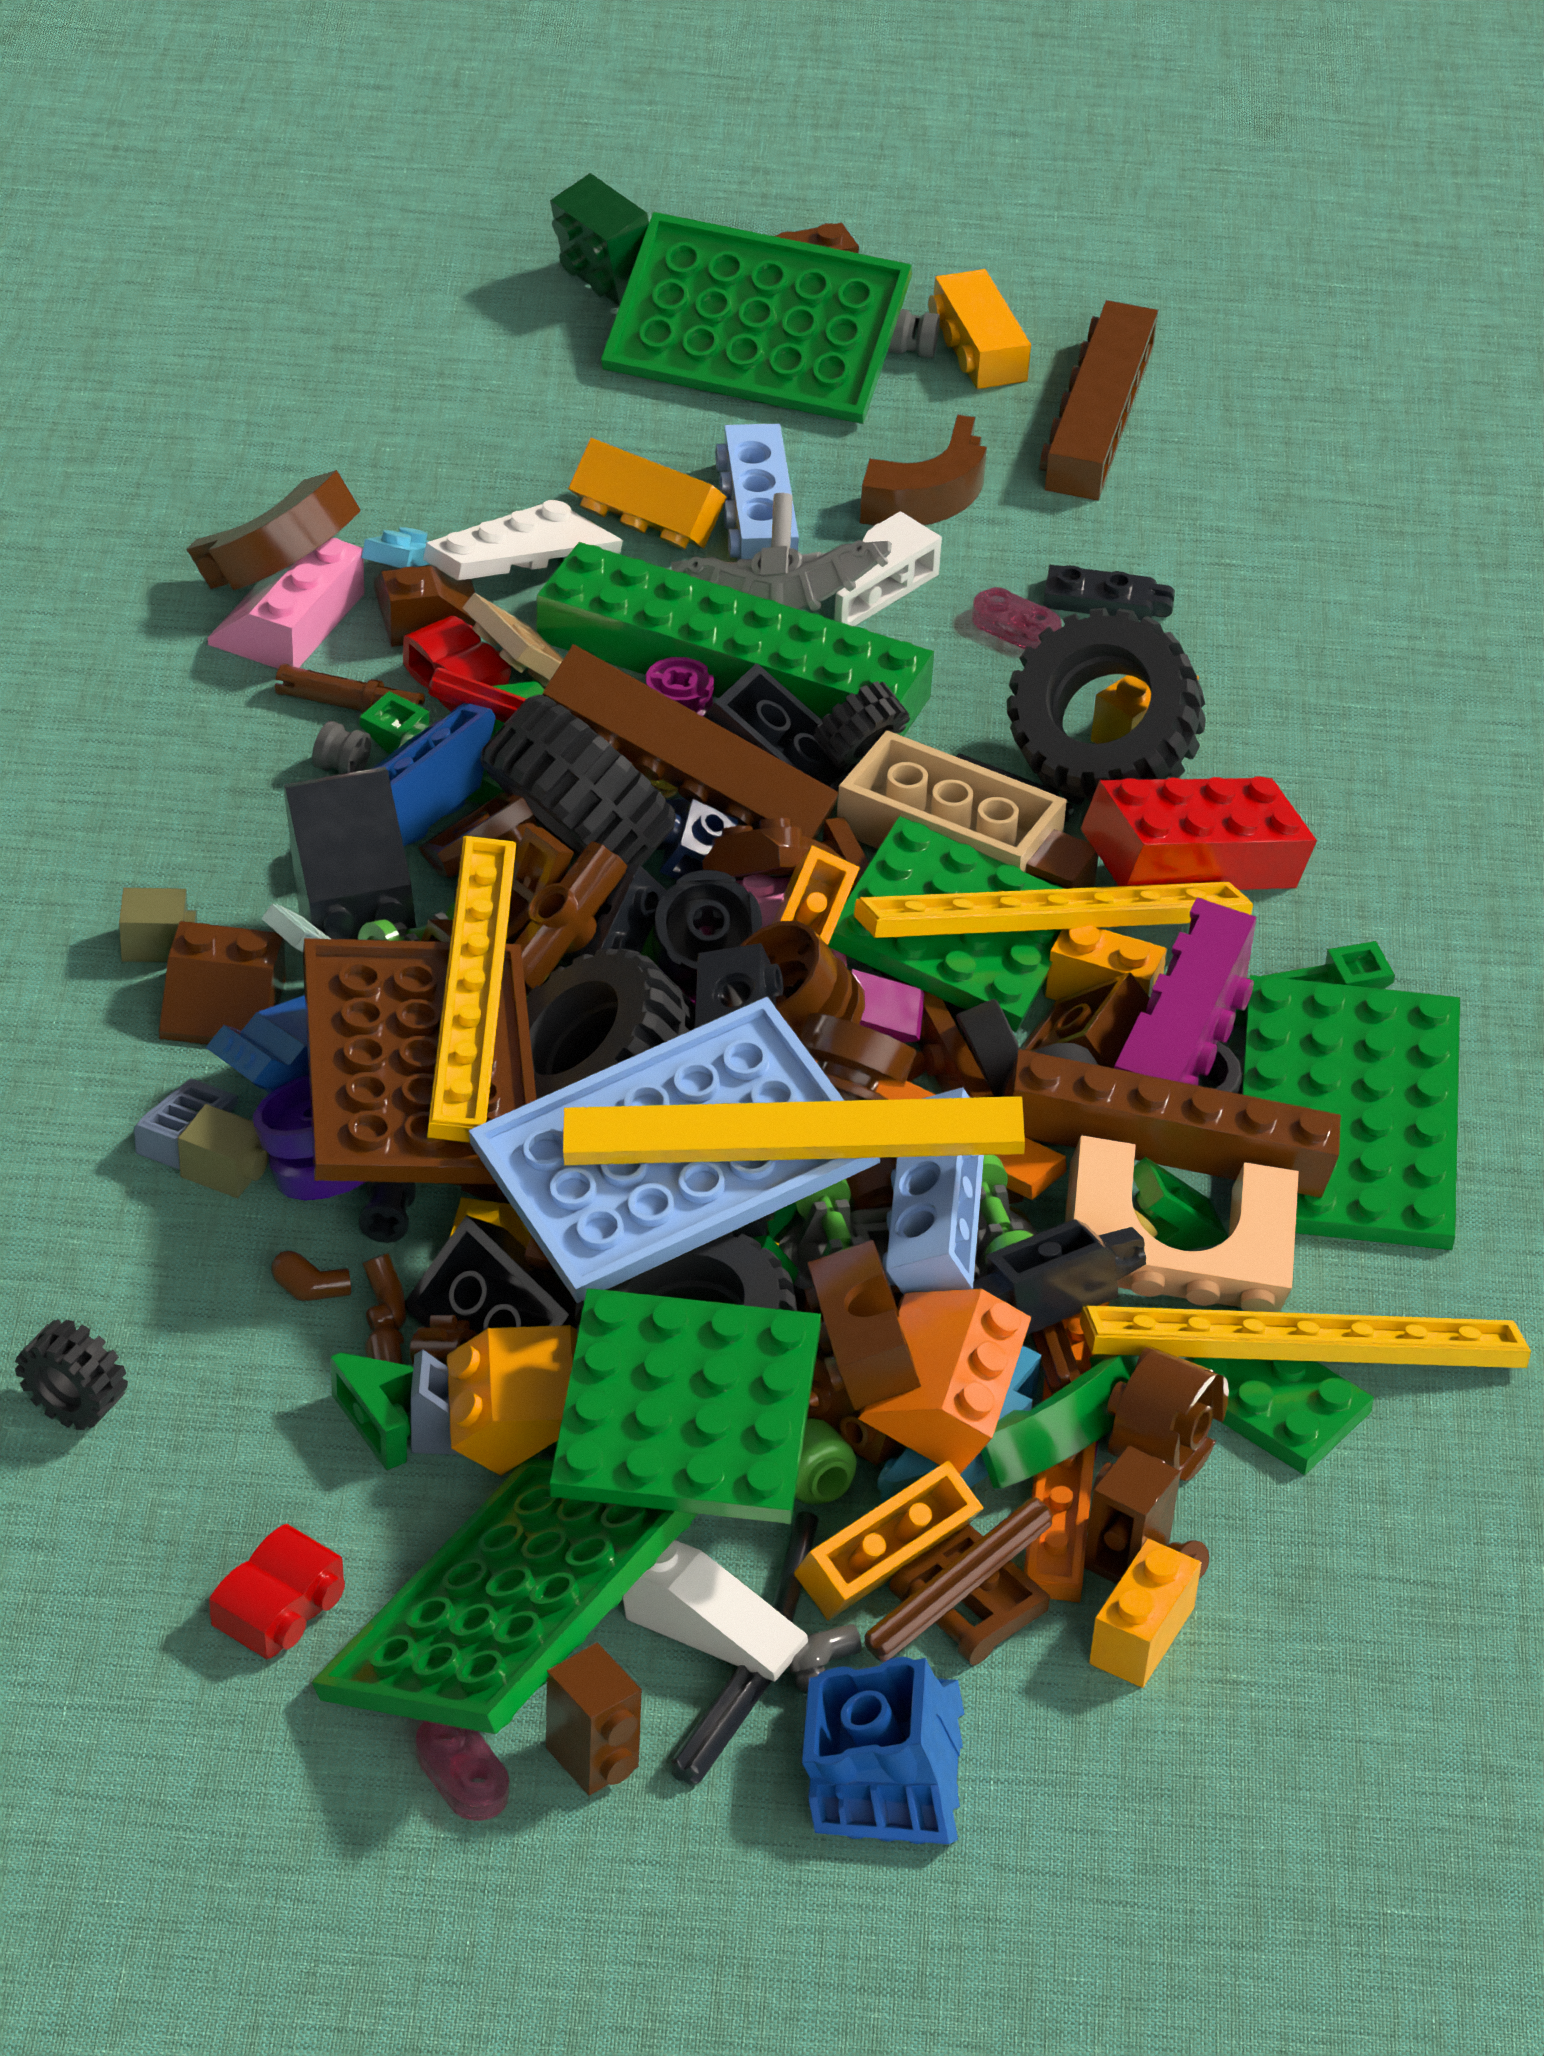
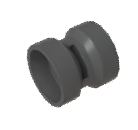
(905, 331)

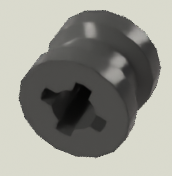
(341, 749)

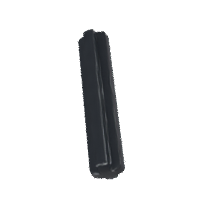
(718, 1725)

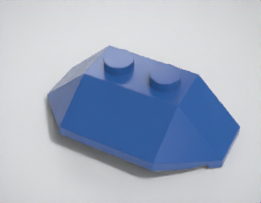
(438, 769)

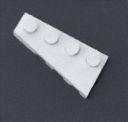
(520, 539)

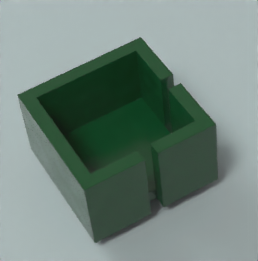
(598, 235)

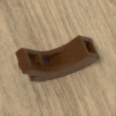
(929, 488)
(277, 537)
(537, 864)

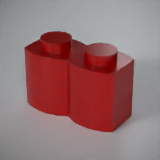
(456, 648)
(277, 1591)

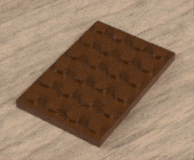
(375, 1056)

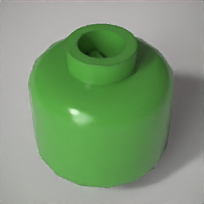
(825, 1464)

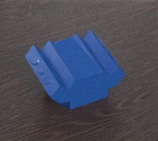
(269, 1047)
(884, 1752)

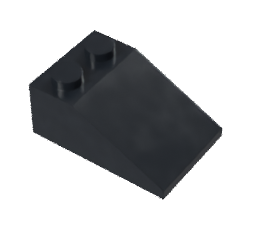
(776, 722)
(348, 853)

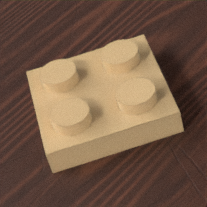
(519, 641)

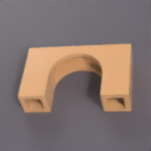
(1244, 1271)

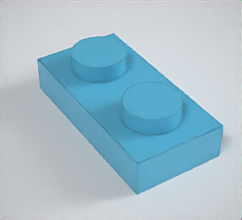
(397, 548)

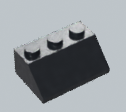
(489, 1283)

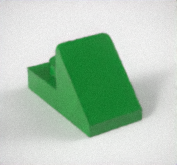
(1175, 1209)
(376, 1402)

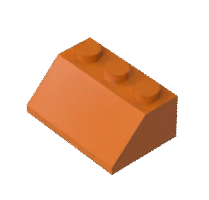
(965, 1361)

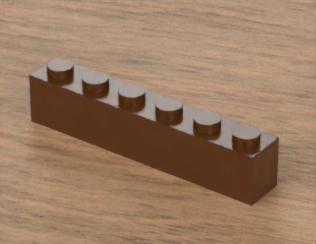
(1098, 400)
(687, 748)
(1173, 1120)

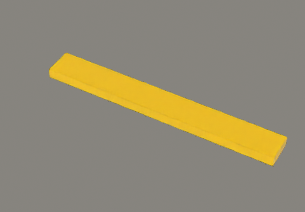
(1040, 909)
(472, 989)
(793, 1130)
(1305, 1336)

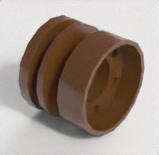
(810, 974)
(856, 1056)

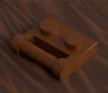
(1002, 1601)

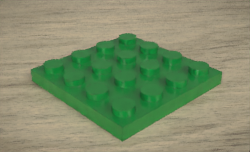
(950, 966)
(686, 1406)

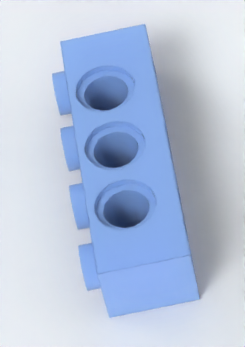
(751, 472)
(934, 1220)

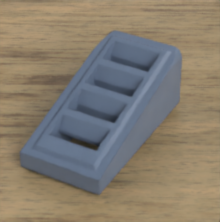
(153, 1131)

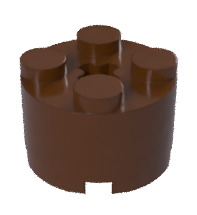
(1168, 1411)

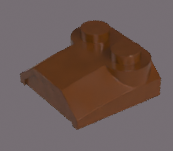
(499, 818)
(763, 851)

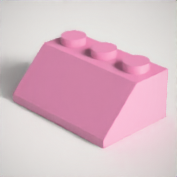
(295, 607)

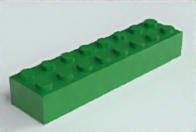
(647, 613)

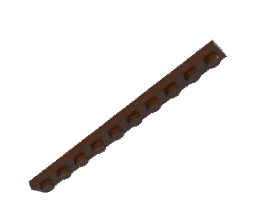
(940, 1040)

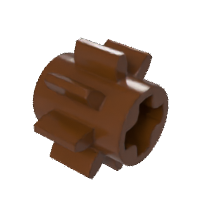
(442, 1337)

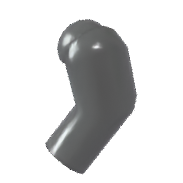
(821, 1649)

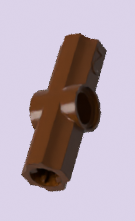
(565, 912)

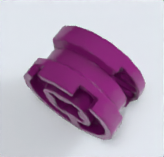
(683, 681)

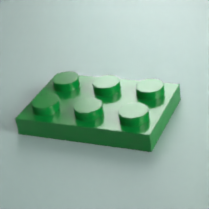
(1289, 1406)

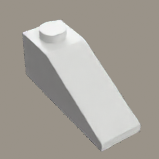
(910, 564)
(712, 1611)

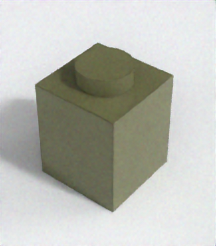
(151, 921)
(221, 1151)

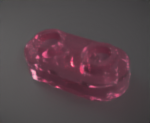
(1012, 617)
(454, 1765)

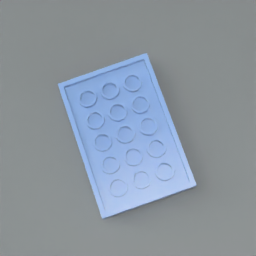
(628, 1218)

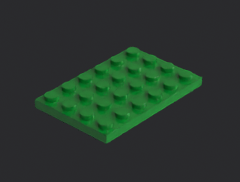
(757, 317)
(1392, 1077)
(499, 1605)

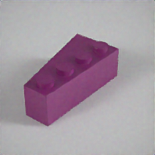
(1195, 998)

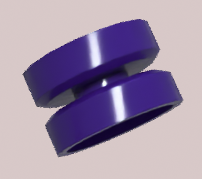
(286, 1134)

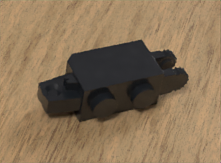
(1062, 1271)

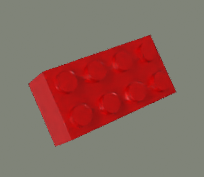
(1198, 832)

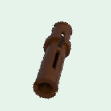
(335, 689)

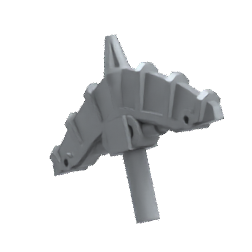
(785, 573)

